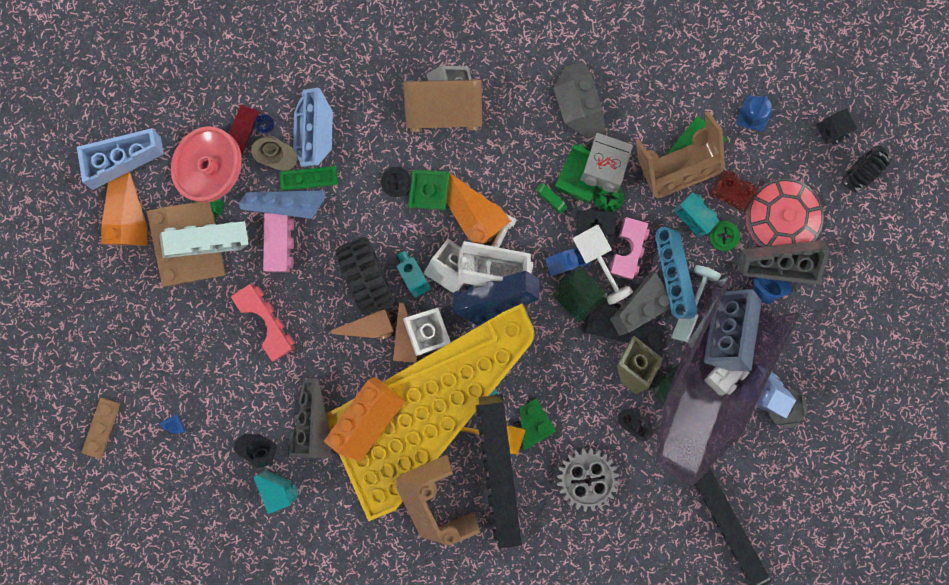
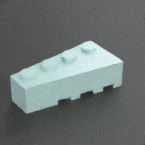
(203, 240)

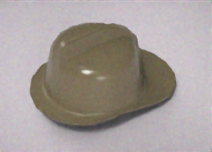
(274, 153)

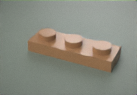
(100, 428)

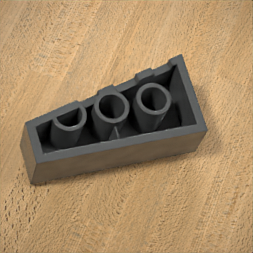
(786, 262)

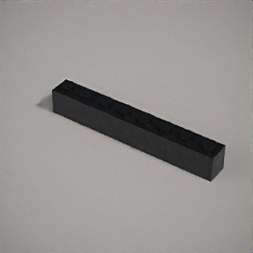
(500, 471)

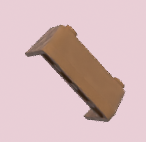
(685, 166)
(419, 486)

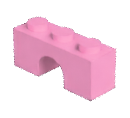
(635, 233)

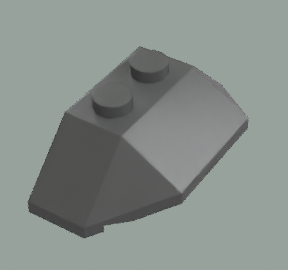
(579, 101)

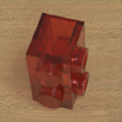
(734, 190)

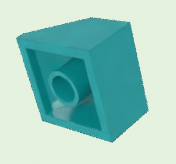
(696, 214)
(275, 491)

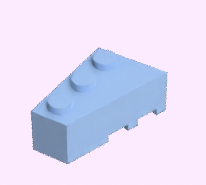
(775, 398)

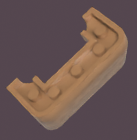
(443, 104)

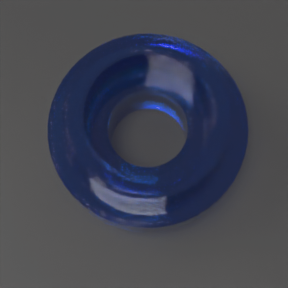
(264, 117)

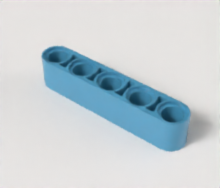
(682, 279)

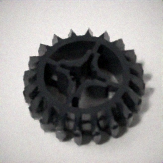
(867, 168)

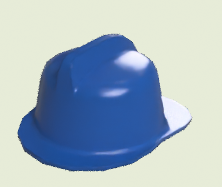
(755, 113)
(770, 289)

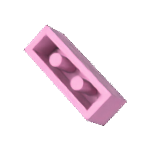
(277, 243)

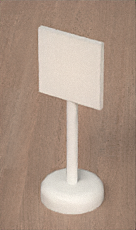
(593, 245)

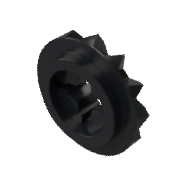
(389, 176)

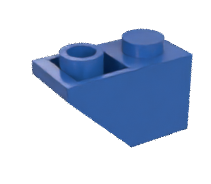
(565, 261)

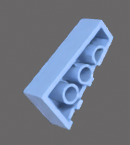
(116, 156)

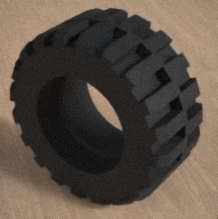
(364, 276)

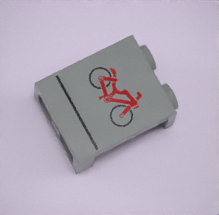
(606, 163)

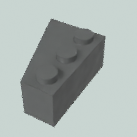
(643, 305)

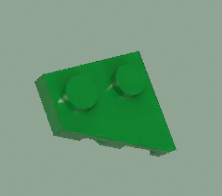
(535, 423)

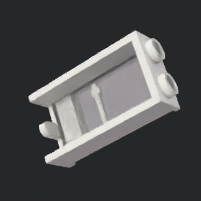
(486, 263)

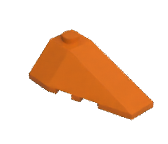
(475, 214)
(123, 215)

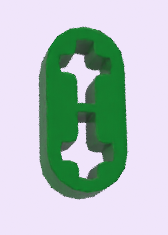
(551, 198)

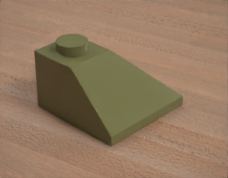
(638, 365)

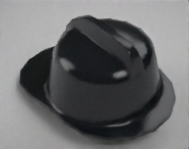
(256, 449)

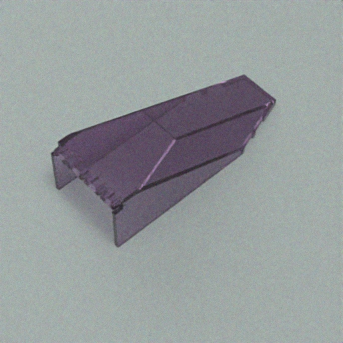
(695, 418)

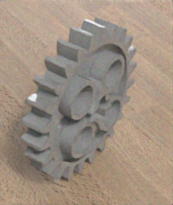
(590, 496)

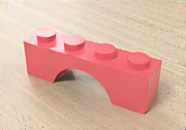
(276, 342)

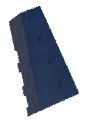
(496, 297)

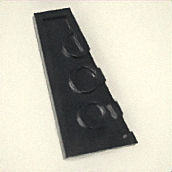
(601, 325)

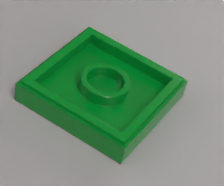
(429, 190)

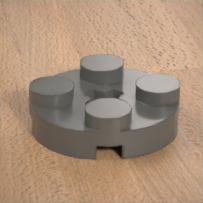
(796, 414)

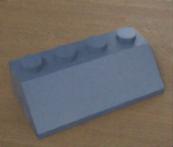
(734, 331)

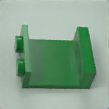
(570, 176)

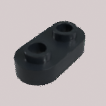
(635, 424)

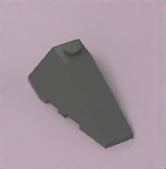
(311, 424)

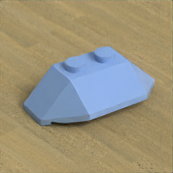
(312, 128)

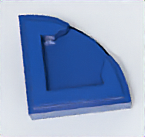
(173, 425)

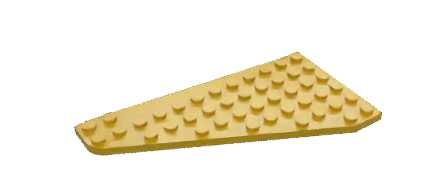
(437, 406)

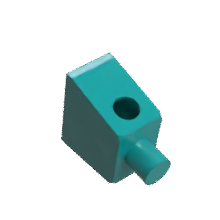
(415, 279)

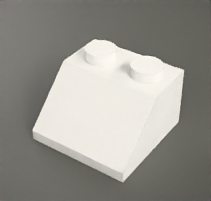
(444, 266)
(427, 331)

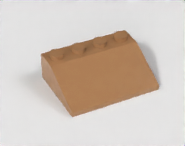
(184, 269)

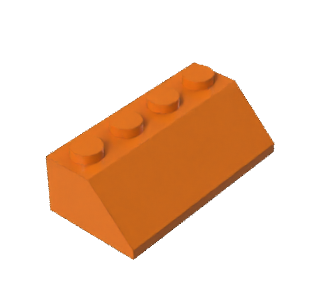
(364, 420)

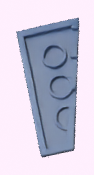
(287, 203)

